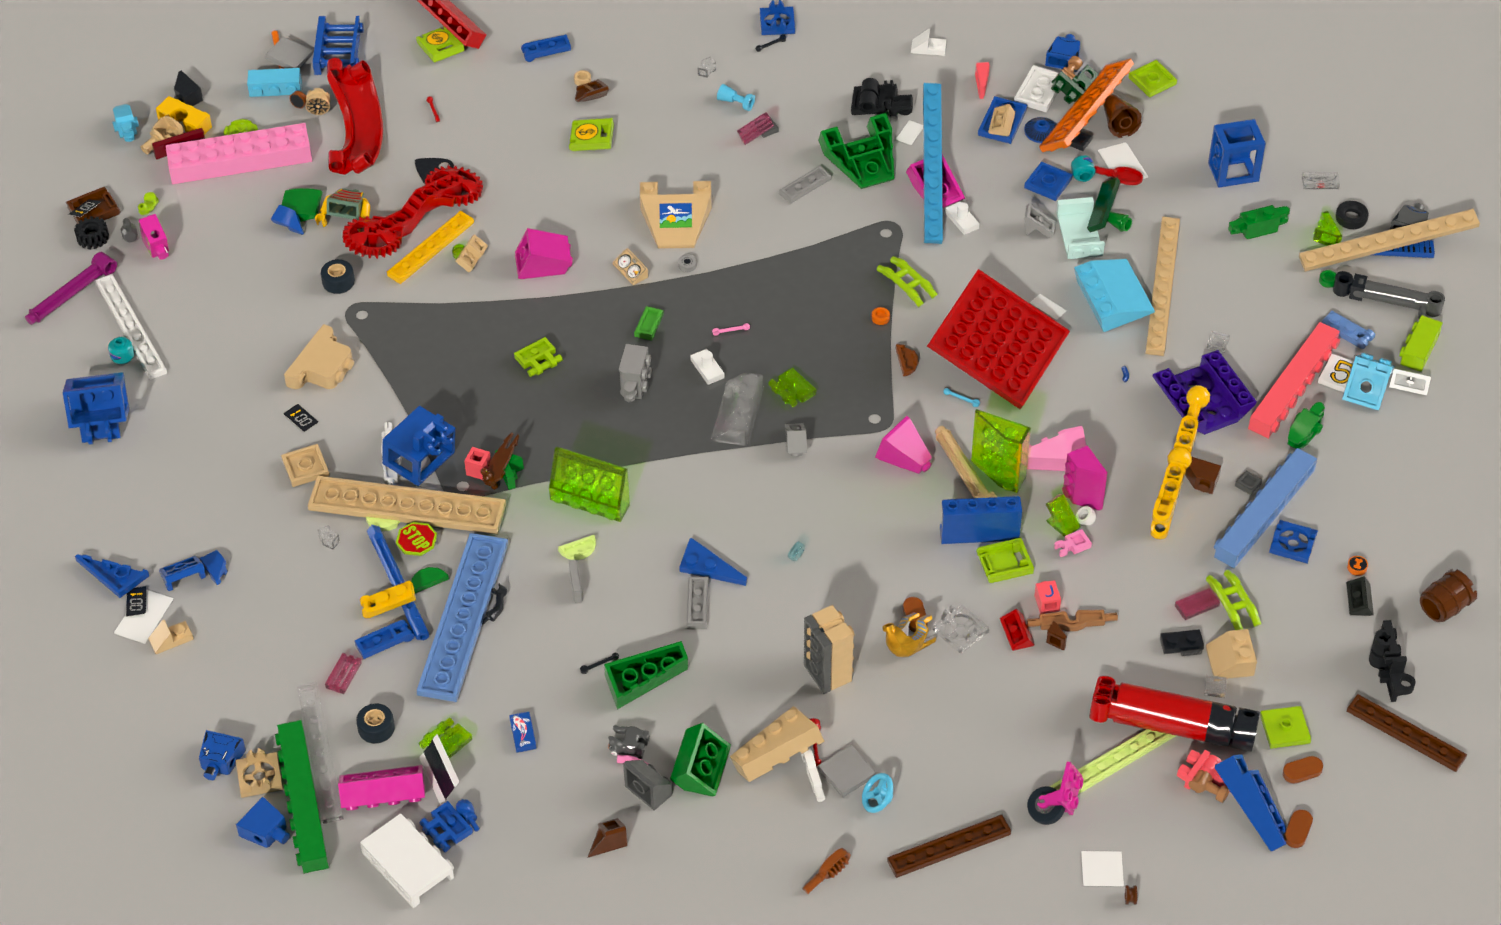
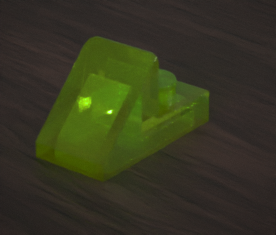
(1327, 231)
(1062, 516)

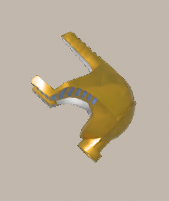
(901, 643)

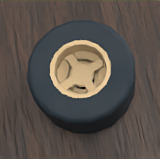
(337, 276)
(375, 723)

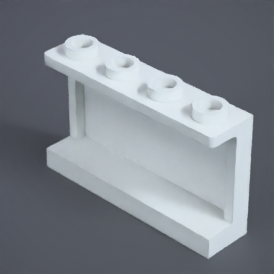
(406, 858)

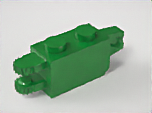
(1259, 221)

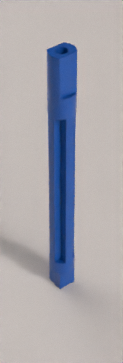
(395, 577)

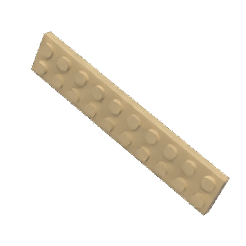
(407, 504)

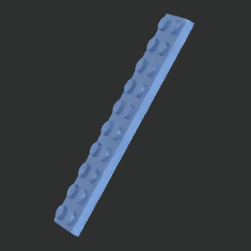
(462, 617)

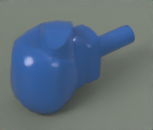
(466, 810)

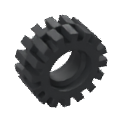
(91, 240)

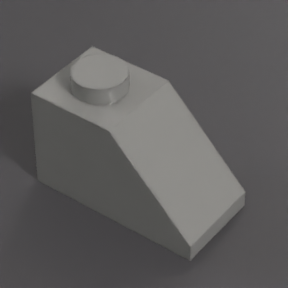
(796, 439)

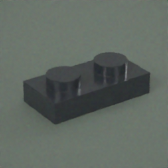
(1180, 641)

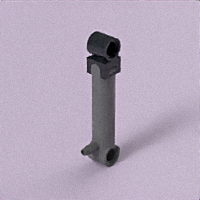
(1360, 287)

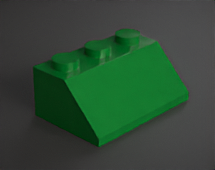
(700, 760)

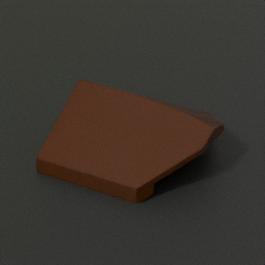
(591, 91)

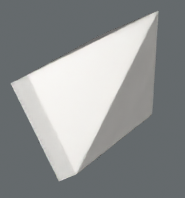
(1410, 381)

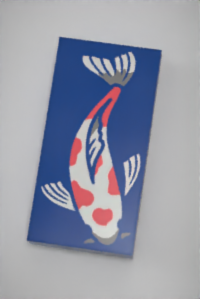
(522, 732)

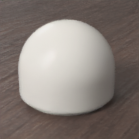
(1091, 517)

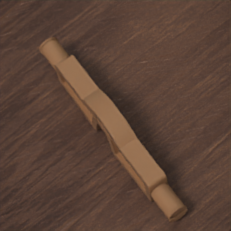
(1084, 619)

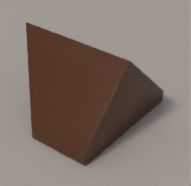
(609, 837)

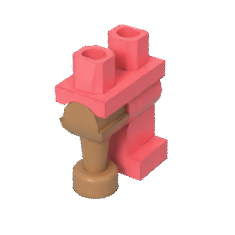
(1203, 775)

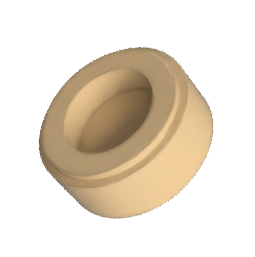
(582, 77)

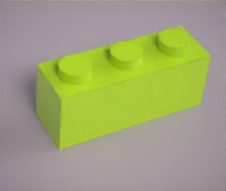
(1420, 343)

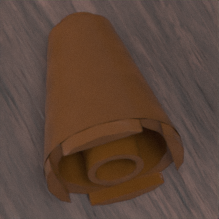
(1121, 116)

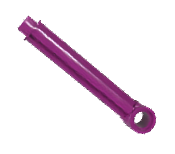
(100, 265)

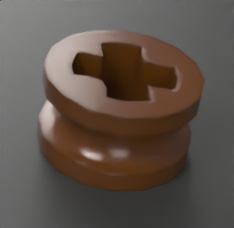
(1130, 895)

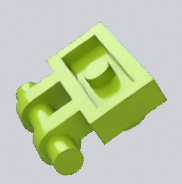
(535, 353)

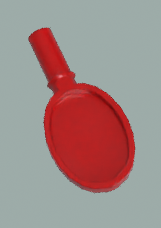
(1125, 174)

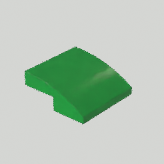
(303, 201)

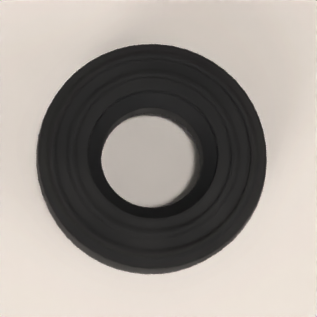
(1352, 223)

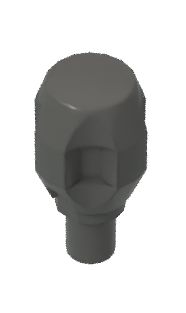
(128, 231)

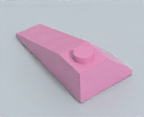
(1052, 453)

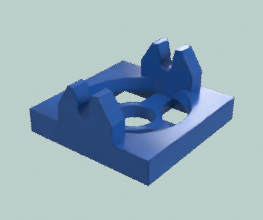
(775, 10)
(1302, 556)
(181, 570)

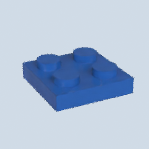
(1048, 181)

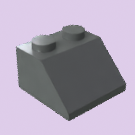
(646, 783)

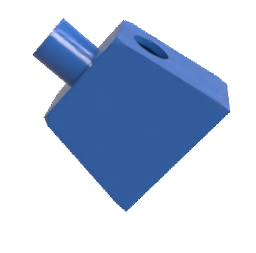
(263, 825)

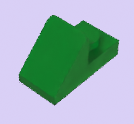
(514, 465)

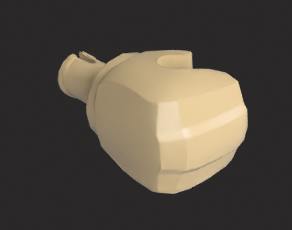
(162, 129)

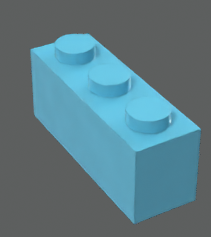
(274, 82)

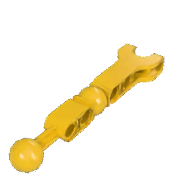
(1178, 461)

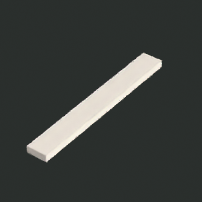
(131, 326)

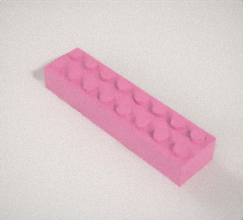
(238, 153)

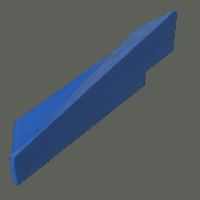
(1254, 799)

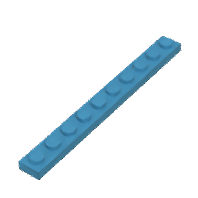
(932, 163)

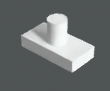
(962, 217)
(707, 366)

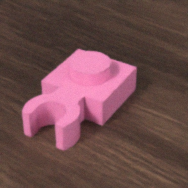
(1073, 542)

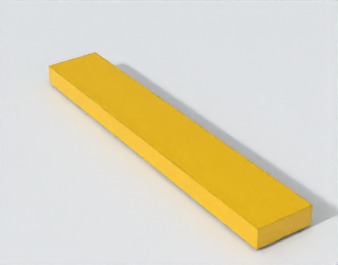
(430, 247)

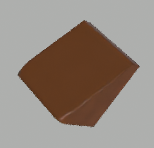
(1056, 636)

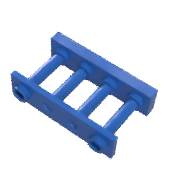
(323, 39)

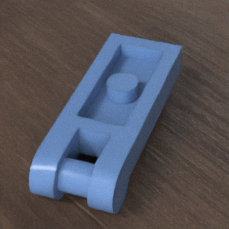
(1349, 330)

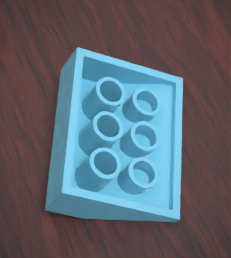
(1113, 292)

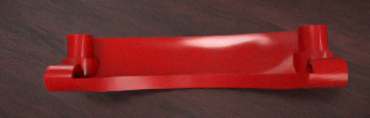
(361, 116)

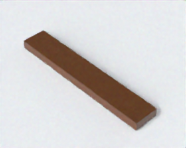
(1406, 733)
(948, 846)

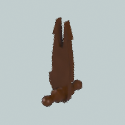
(499, 462)

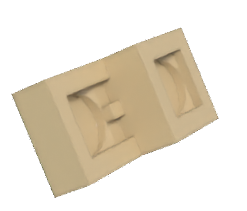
(471, 253)

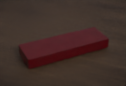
(159, 147)

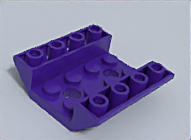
(1227, 392)

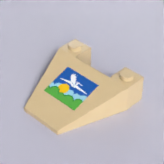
(675, 218)

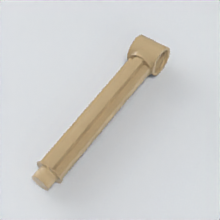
(962, 464)

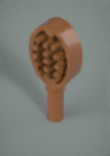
(829, 868)

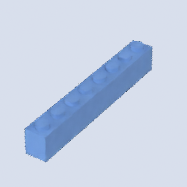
(1265, 507)

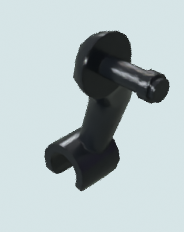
(496, 611)

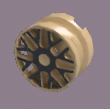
(317, 101)

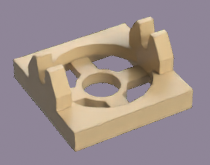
(259, 786)

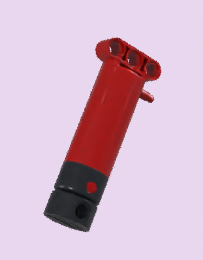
(1173, 714)

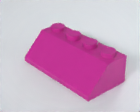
(381, 787)

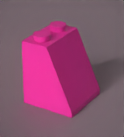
(542, 254)

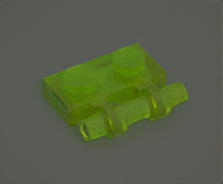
(797, 386)
(453, 738)

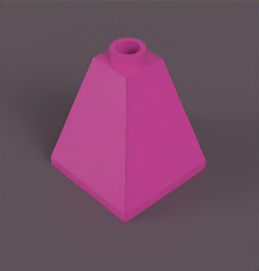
(904, 448)

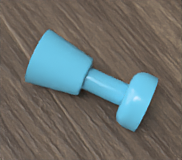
(728, 94)

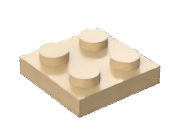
(304, 465)

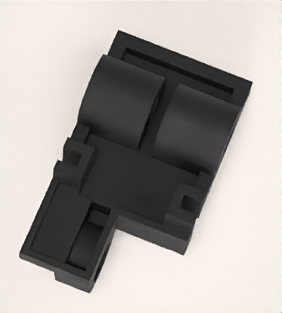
(877, 98)
(1387, 656)

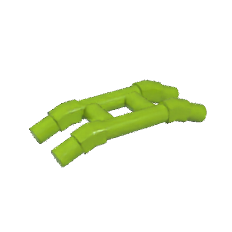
(908, 287)
(1232, 608)

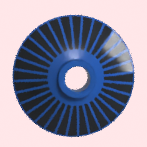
(1039, 128)

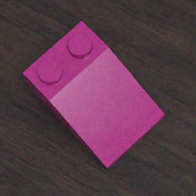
(950, 189)

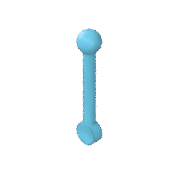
(975, 402)

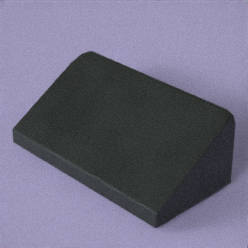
(1359, 597)

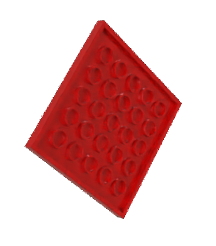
(998, 339)

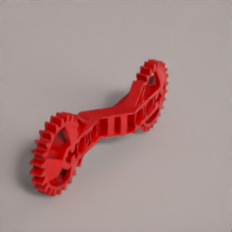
(391, 229)

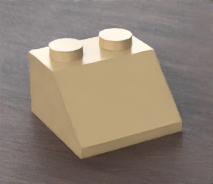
(1232, 655)

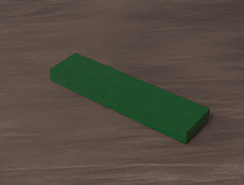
(1103, 205)

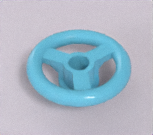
(881, 793)

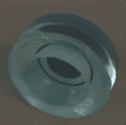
(796, 551)

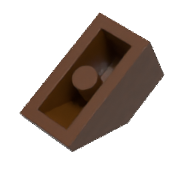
(1203, 475)

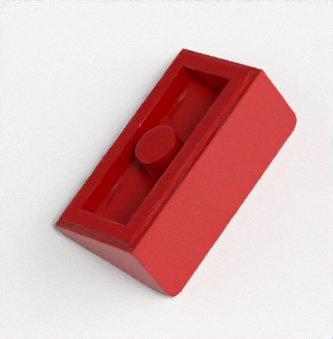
(1016, 630)

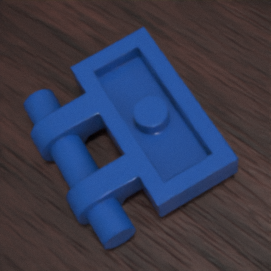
(450, 821)

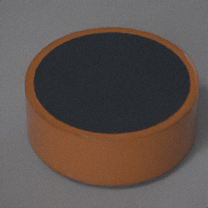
(298, 99)

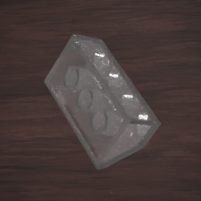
(738, 409)

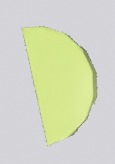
(384, 524)
(578, 549)

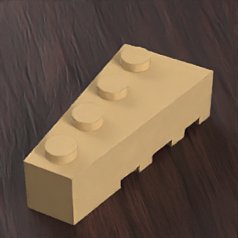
(776, 743)

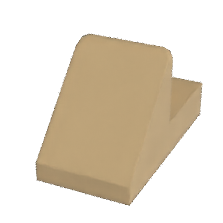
(167, 637)

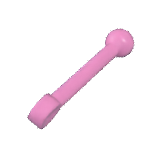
(716, 331)

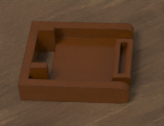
(104, 210)

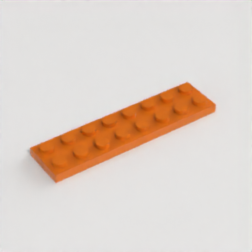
(1086, 106)

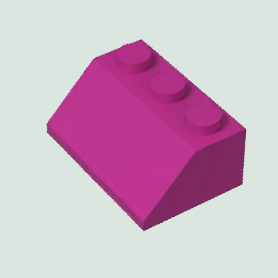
(1084, 479)

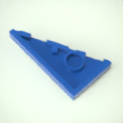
(704, 563)
(116, 577)

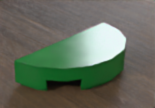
(427, 578)

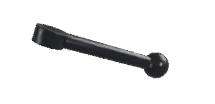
(782, 38)
(584, 669)

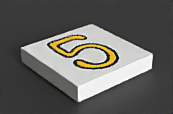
(1336, 373)

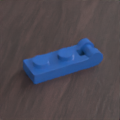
(545, 47)
(384, 639)

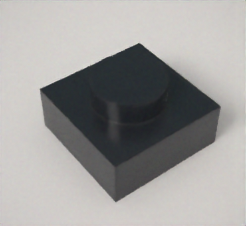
(1081, 141)

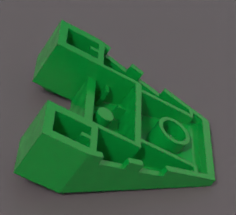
(864, 160)

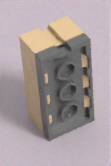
(828, 649)

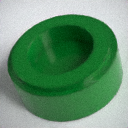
(1327, 278)

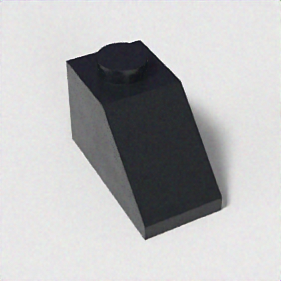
(187, 90)

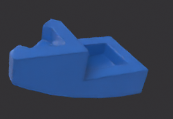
(288, 218)
(215, 565)

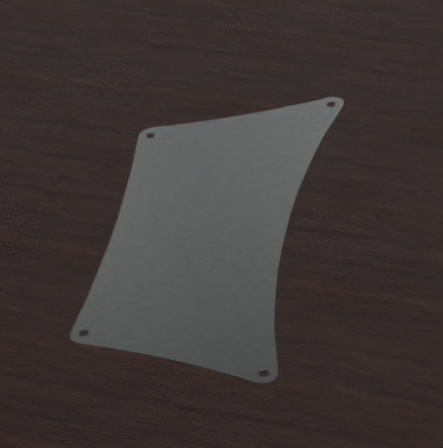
(802, 312)

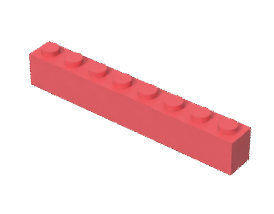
(1294, 380)

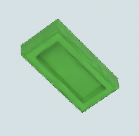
(648, 323)

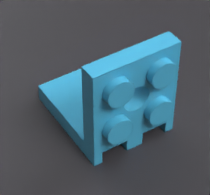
(1372, 371)

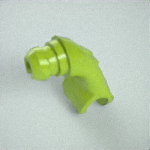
(149, 204)

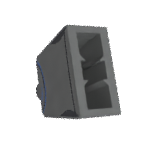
(1409, 215)

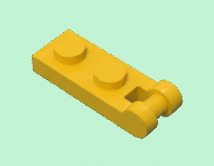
(387, 599)

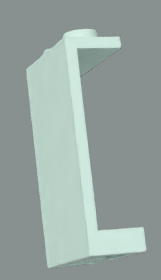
(1073, 222)

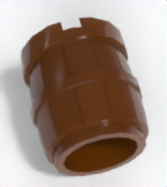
(1447, 596)

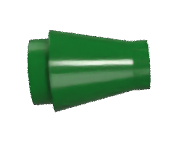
(1120, 221)

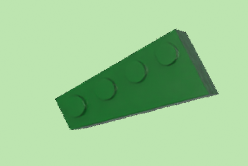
(643, 672)

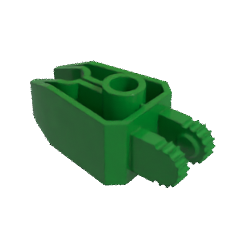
(1306, 426)

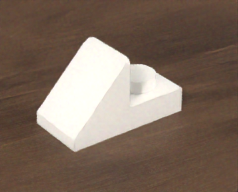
(930, 46)

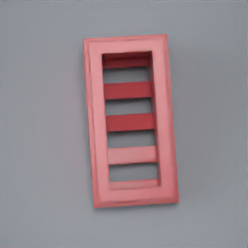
(981, 77)

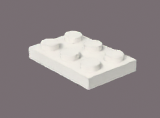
(1037, 89)

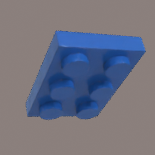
(1020, 110)

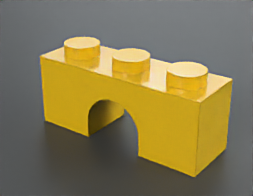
(191, 117)

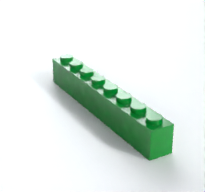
(302, 795)

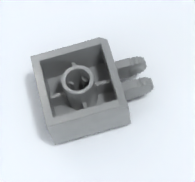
(634, 372)

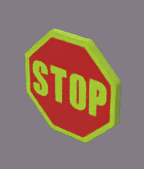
(416, 539)

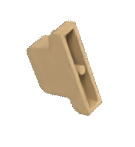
(320, 362)

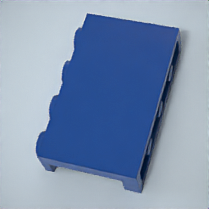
(980, 520)

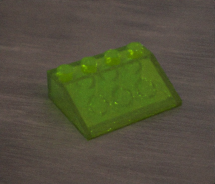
(1001, 449)
(589, 484)

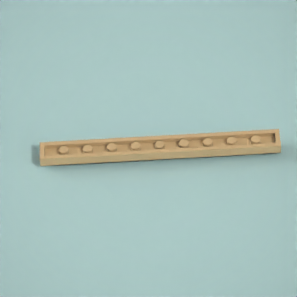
(1389, 240)
(1162, 286)

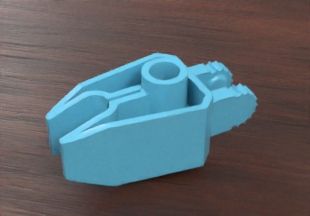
(125, 122)

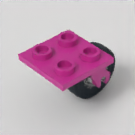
(1048, 804)

